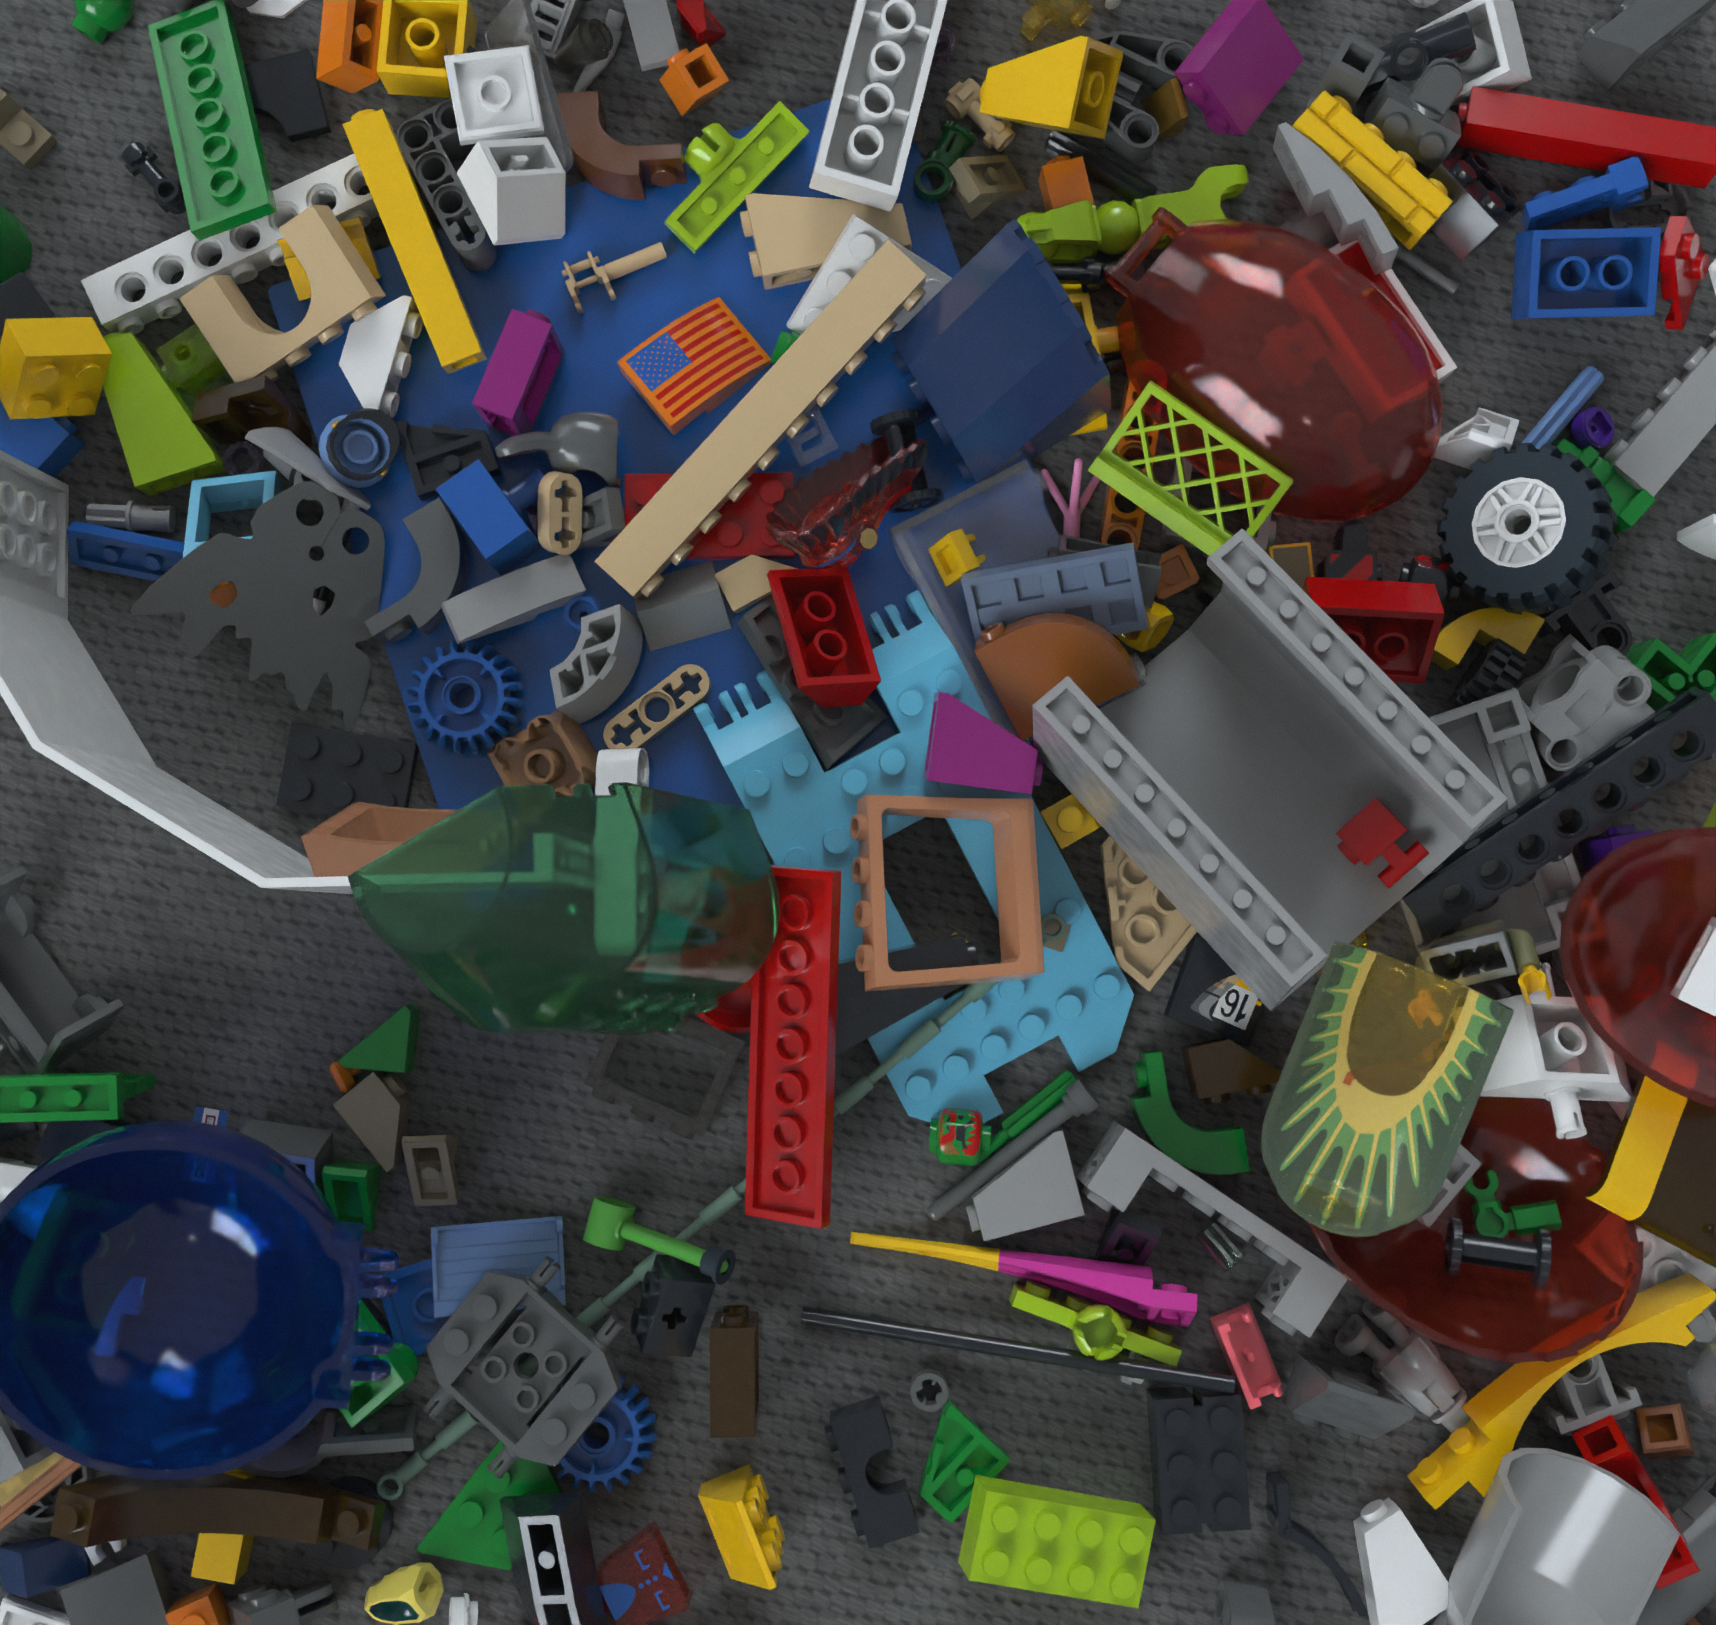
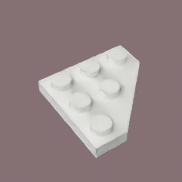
(847, 257)

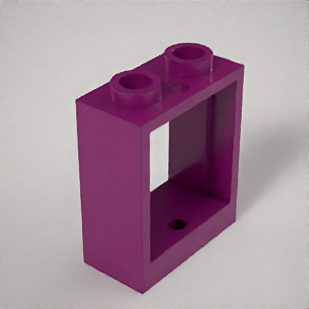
(519, 373)

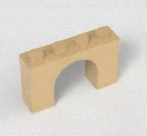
(339, 292)

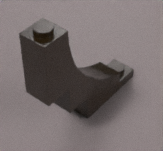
(272, 1507)

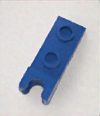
(1618, 189)

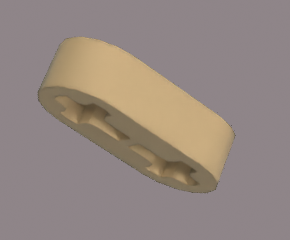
(559, 512)

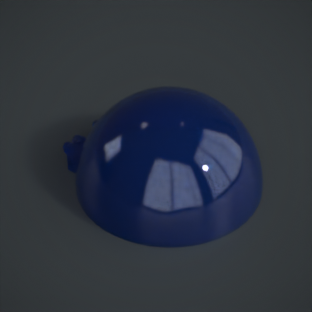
(179, 1301)

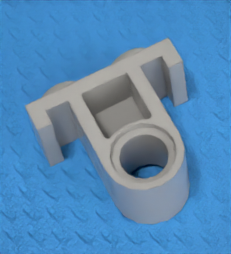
(1589, 1397)

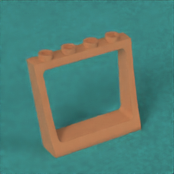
(363, 835)
(1015, 883)

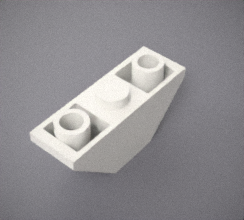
(379, 354)

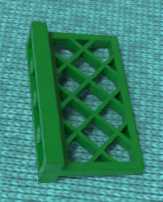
(69, 1096)

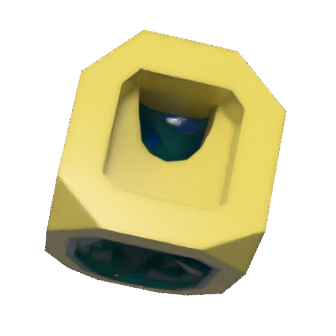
(405, 1595)

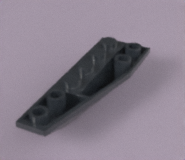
(553, 1558)

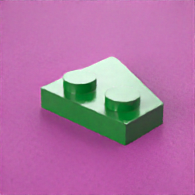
(954, 1459)

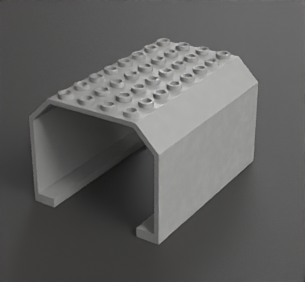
(1248, 762)

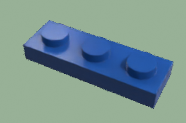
(121, 551)

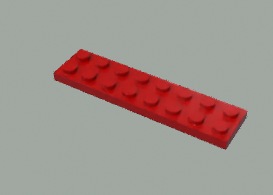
(795, 1054)

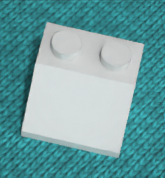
(1500, 52)

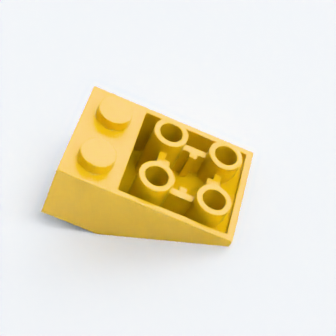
(743, 1527)

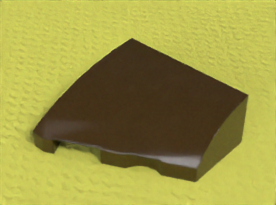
(248, 405)

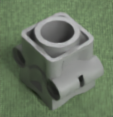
(1582, 701)

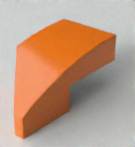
(1176, 574)

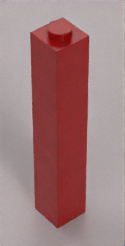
(1586, 136)

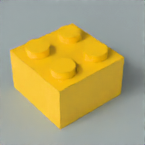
(417, 38)
(52, 367)

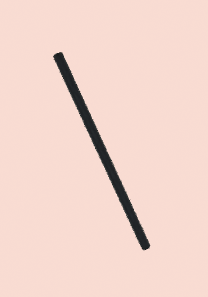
(1017, 1350)

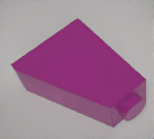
(976, 751)

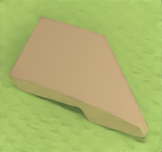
(747, 581)

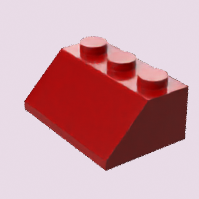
(1386, 619)
(825, 635)

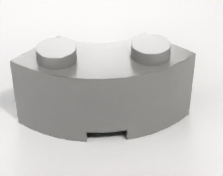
(599, 664)

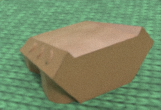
(547, 753)

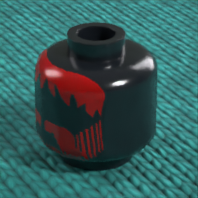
(1434, 571)

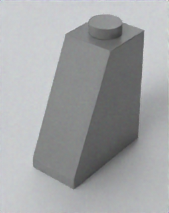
(1029, 1192)

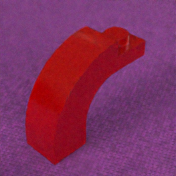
(1609, 1448)

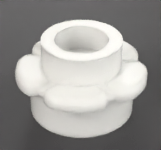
(463, 1611)

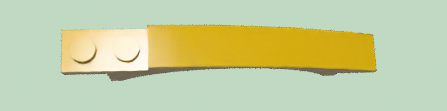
(1503, 1405)

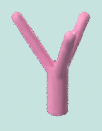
(1073, 512)

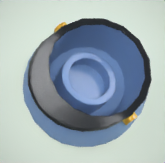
(359, 447)

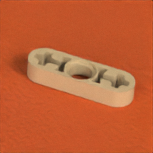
(675, 681)

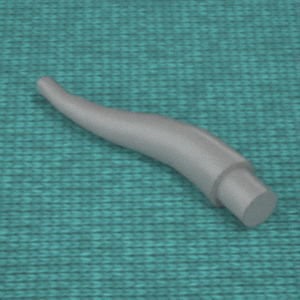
(592, 71)

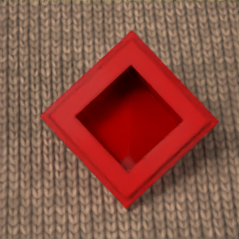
(699, 22)

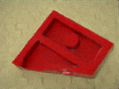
(1681, 268)

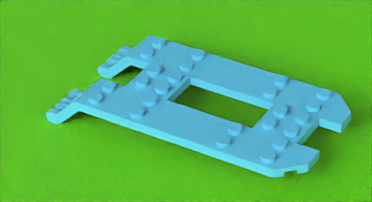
(807, 825)

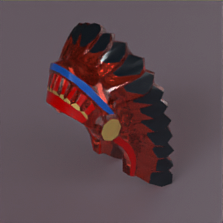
(843, 503)

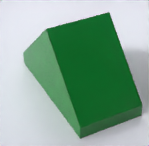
(389, 1046)
(353, 1191)

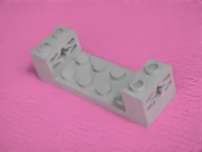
(1299, 1284)

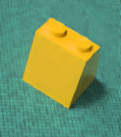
(1056, 87)

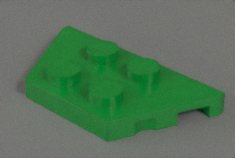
(473, 1522)

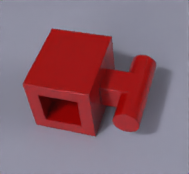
(1375, 834)

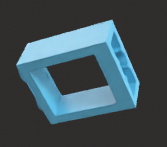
(224, 495)

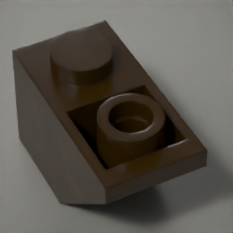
(1224, 1067)

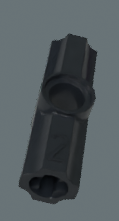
(1442, 40)

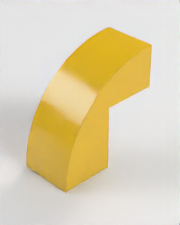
(1484, 627)

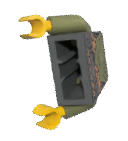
(1485, 955)

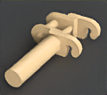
(610, 271)

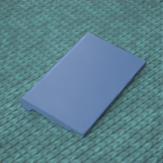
(469, 1251)

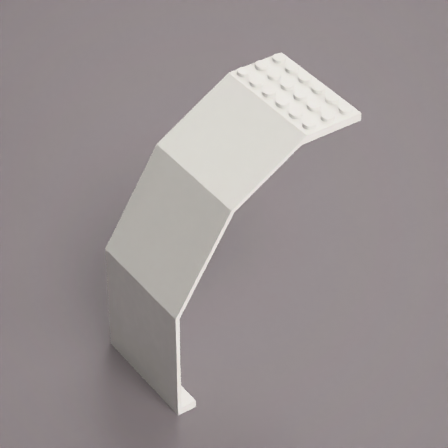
(73, 713)

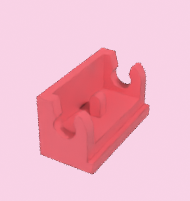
(1247, 1355)

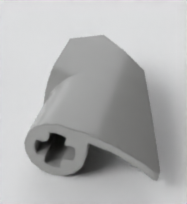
(301, 464)

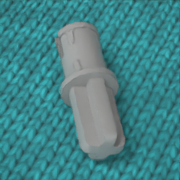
(133, 517)

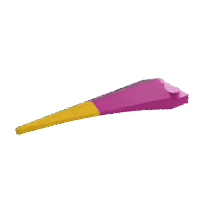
(1118, 1285)

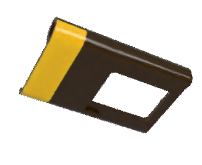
(1664, 1168)

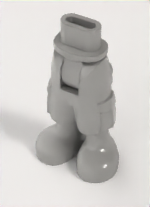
(1408, 1367)

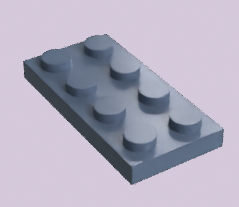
(1088, 584)

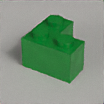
(1676, 673)

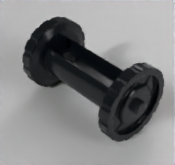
(901, 432)
(1498, 1252)

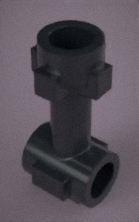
(167, 191)
(1089, 275)

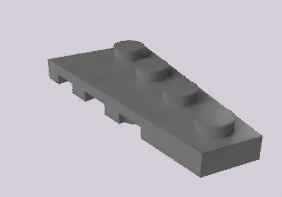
(829, 729)

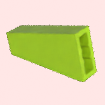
(154, 421)

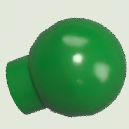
(101, 17)

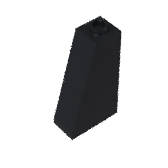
(868, 1012)

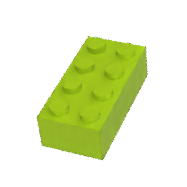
(1056, 1541)

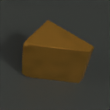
(1167, 108)

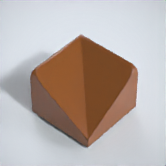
(1664, 1431)

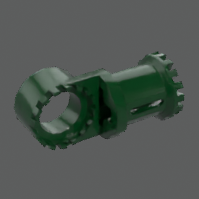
(941, 158)

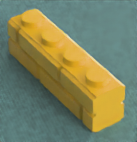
(1387, 178)

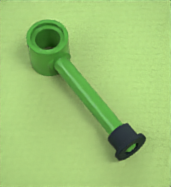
(613, 1224)

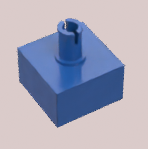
(494, 514)

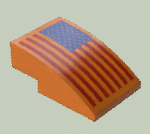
(693, 364)

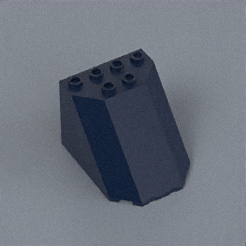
(1003, 359)

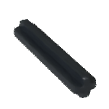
(1100, 167)

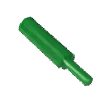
(1031, 1111)

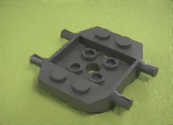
(499, 1390)

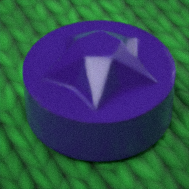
(1593, 428)

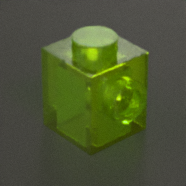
(190, 361)

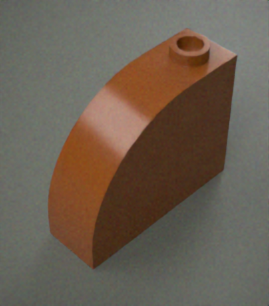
(1044, 649)

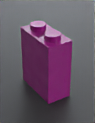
(1238, 66)

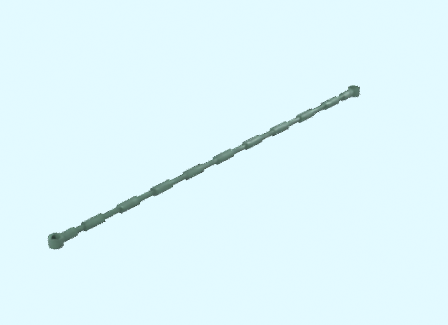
(708, 1216)

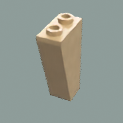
(798, 233)

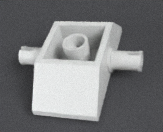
(1557, 1058)

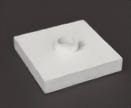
(494, 95)

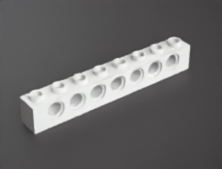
(114, 287)

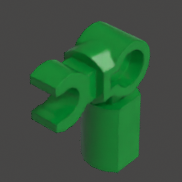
(1520, 1219)

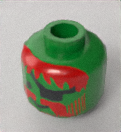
(959, 1137)

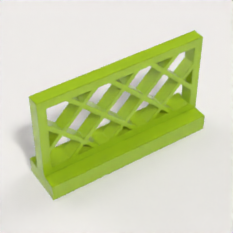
(1159, 499)

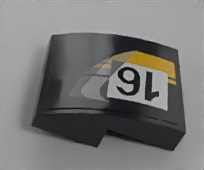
(1213, 996)

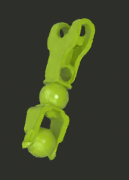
(1081, 230)

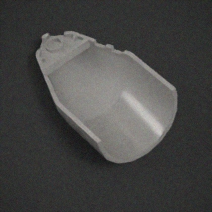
(1558, 1547)

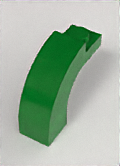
(1200, 1149)

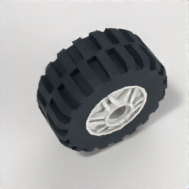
(1566, 535)

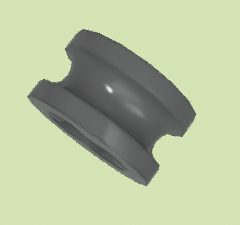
(940, 1394)

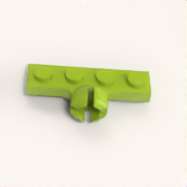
(730, 171)
(1095, 1327)

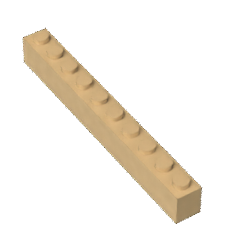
(763, 420)

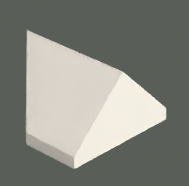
(1477, 438)

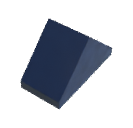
(41, 1565)

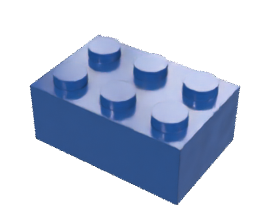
(1585, 273)

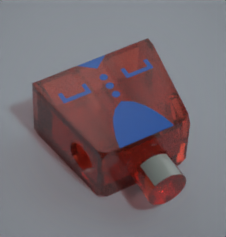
(642, 1580)

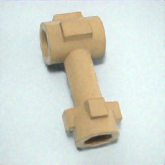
(964, 100)

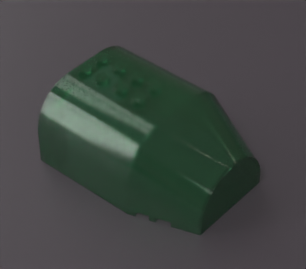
(578, 908)

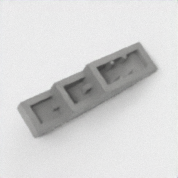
(1327, 188)

